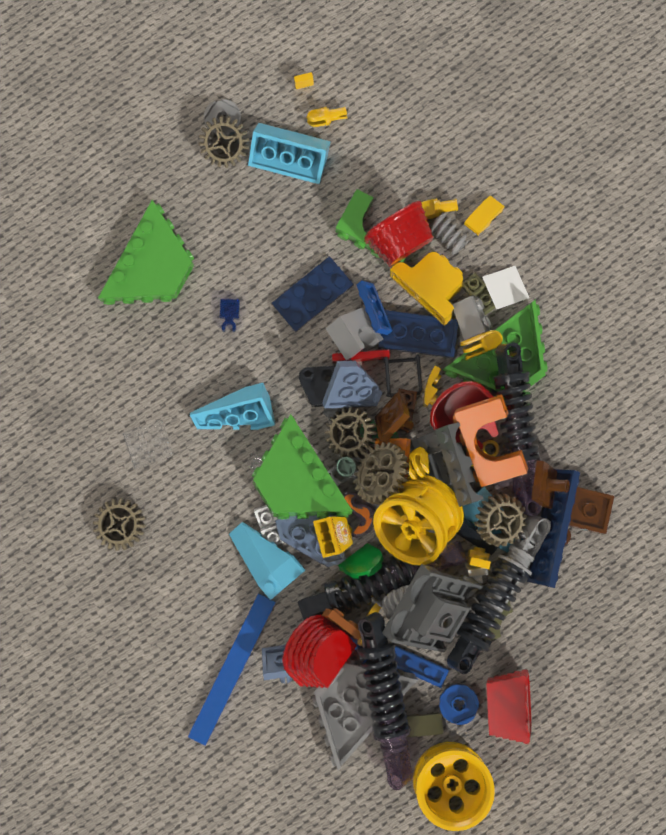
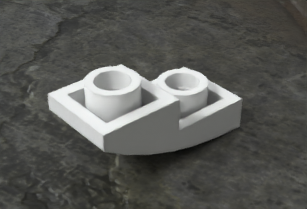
(267, 524)

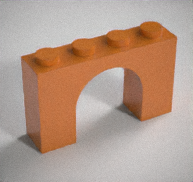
(487, 468)

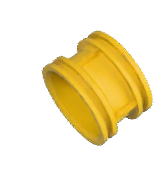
(404, 530)

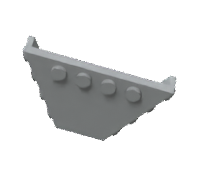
(346, 710)

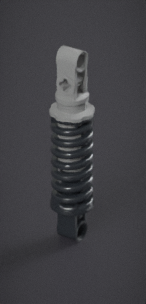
(508, 574)

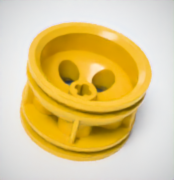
(474, 804)

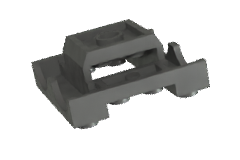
(449, 464)
(426, 619)

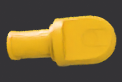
(324, 116)
(434, 208)

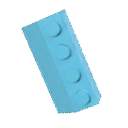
(288, 153)

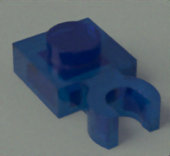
(229, 311)

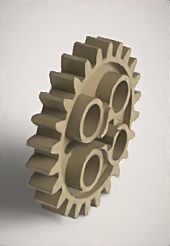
(381, 473)

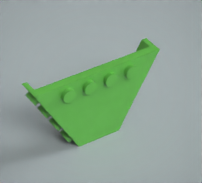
(151, 264)
(520, 329)
(295, 479)

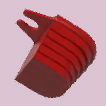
(400, 234)
(456, 397)
(316, 652)
(510, 706)

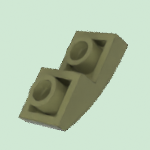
(476, 287)
(425, 724)

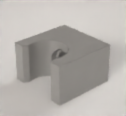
(353, 333)

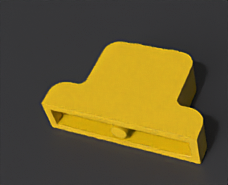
(430, 283)

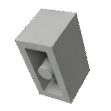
(471, 317)

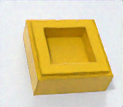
(303, 80)

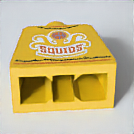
(333, 535)

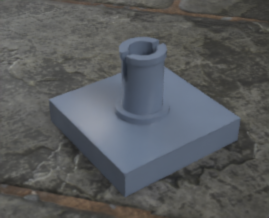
(273, 664)

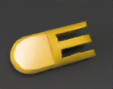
(486, 341)
(418, 463)

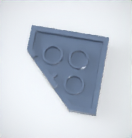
(351, 387)
(302, 536)

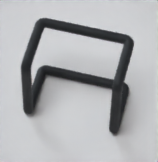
(417, 359)

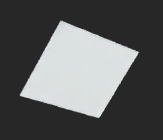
(505, 287)

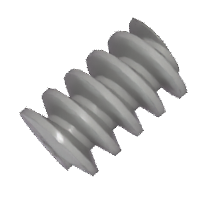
(448, 233)

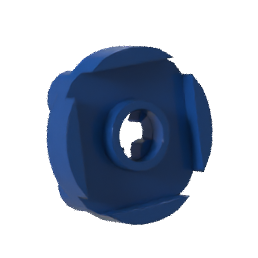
(457, 715)

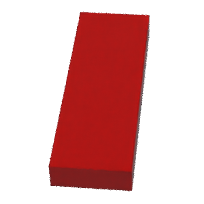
(363, 356)

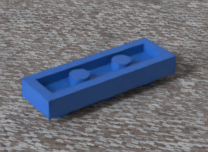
(374, 307)

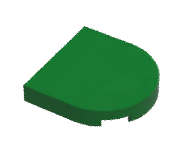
(362, 562)

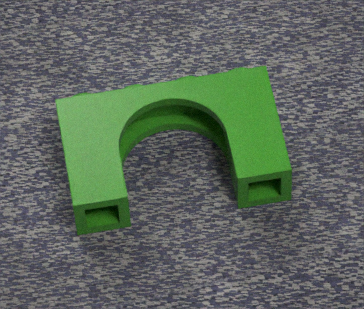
(351, 222)

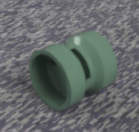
(346, 467)

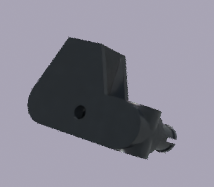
(314, 383)

